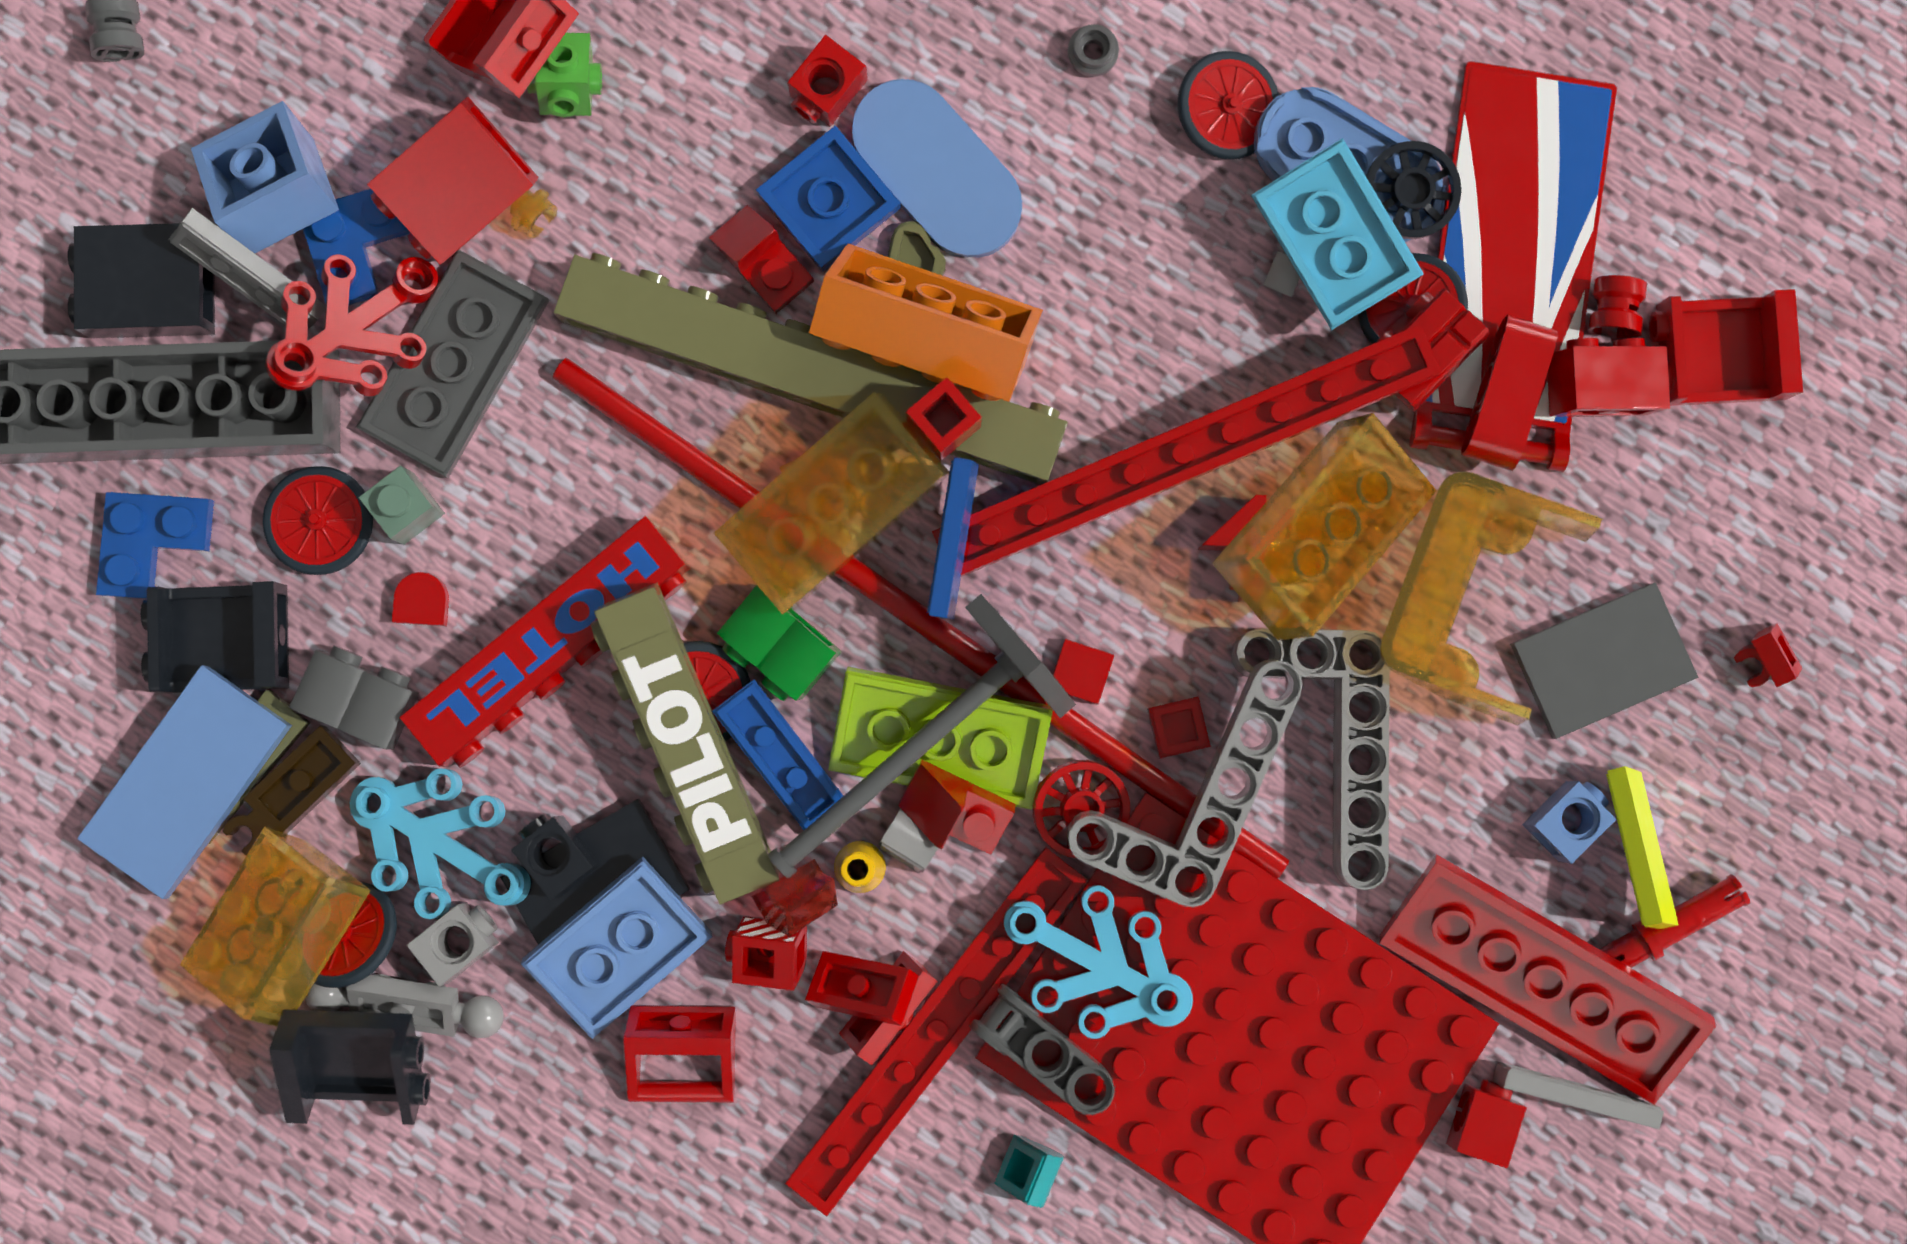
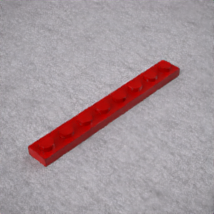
(930, 1037)

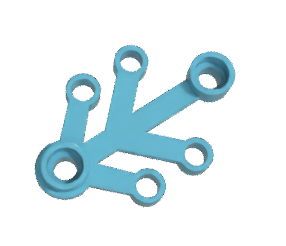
(430, 838)
(1106, 967)

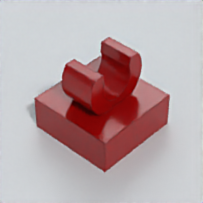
(1775, 656)

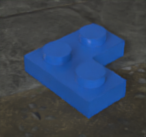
(349, 233)
(136, 529)

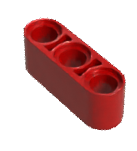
(1509, 392)

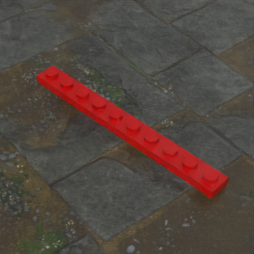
(1199, 447)

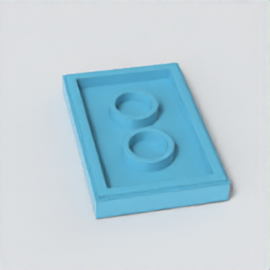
(1337, 234)

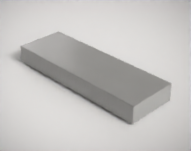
(237, 266)
(1578, 1095)

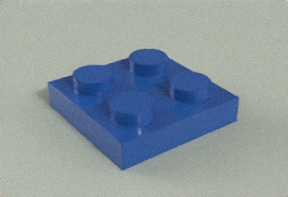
(828, 198)

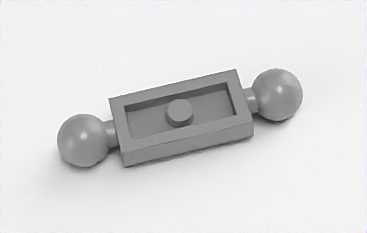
(433, 1007)

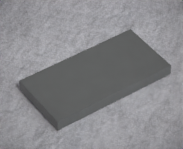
(472, 340)

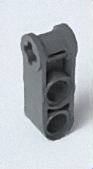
(1023, 1031)

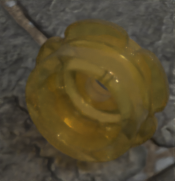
(528, 209)

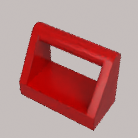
(680, 1032)

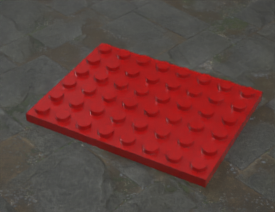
(1294, 1074)

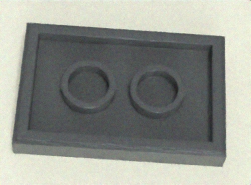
(1604, 660)

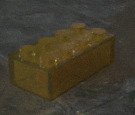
(831, 502)
(1325, 527)

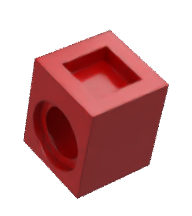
(829, 61)
(1487, 1123)

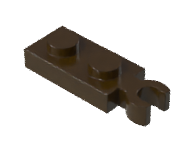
(295, 785)

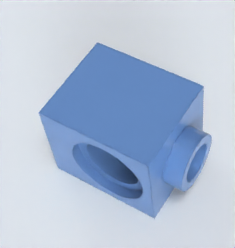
(1549, 830)

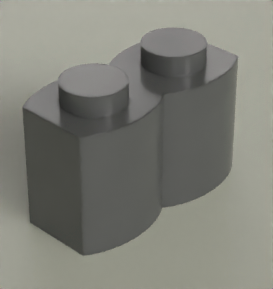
(354, 698)

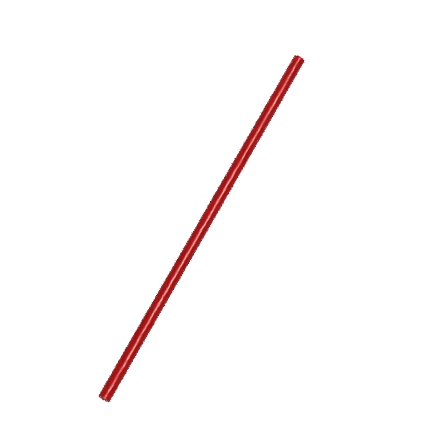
(912, 613)

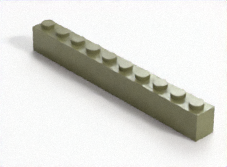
(787, 359)

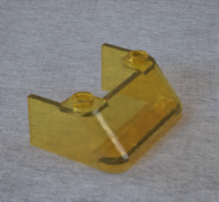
(1463, 519)

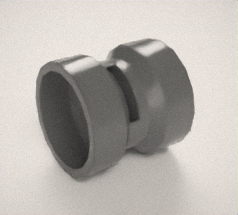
(114, 30)

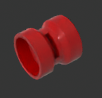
(1617, 305)

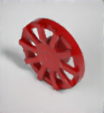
(1077, 801)

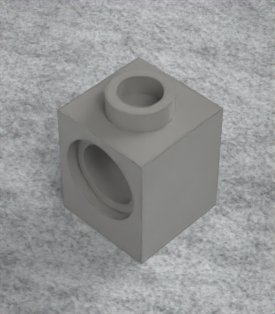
(432, 945)

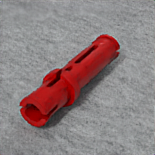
(1691, 917)

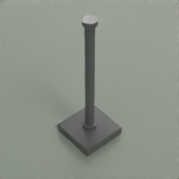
(1013, 663)

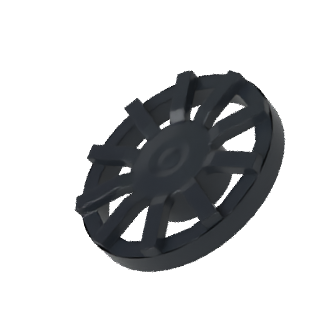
(1416, 188)

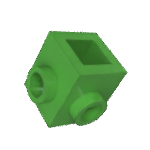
(568, 78)

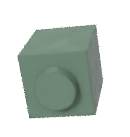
(401, 505)

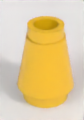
(873, 859)

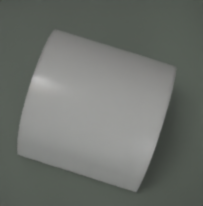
(907, 843)

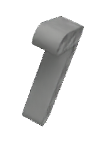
(1347, 734)
(1208, 803)

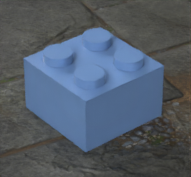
(264, 178)

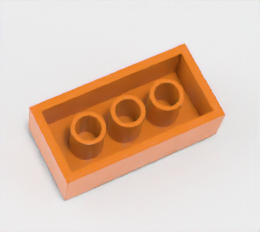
(925, 322)

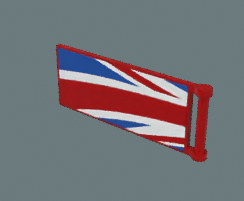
(1524, 227)

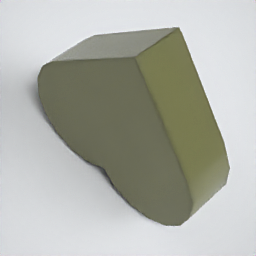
(912, 246)

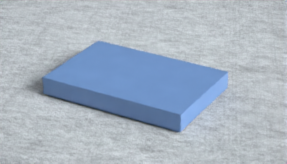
(616, 947)

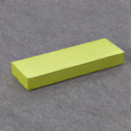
(1641, 848)

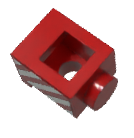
(765, 955)

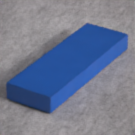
(952, 538)
(778, 753)

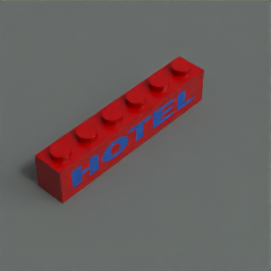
(539, 648)

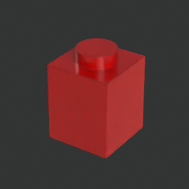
(943, 419)

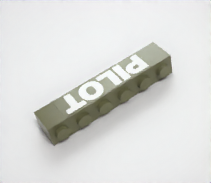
(687, 743)

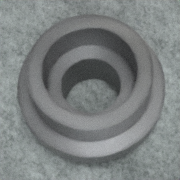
(1098, 35)

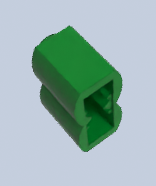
(779, 645)

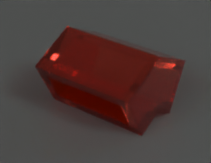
(797, 901)

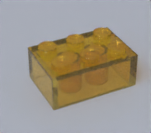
(274, 927)

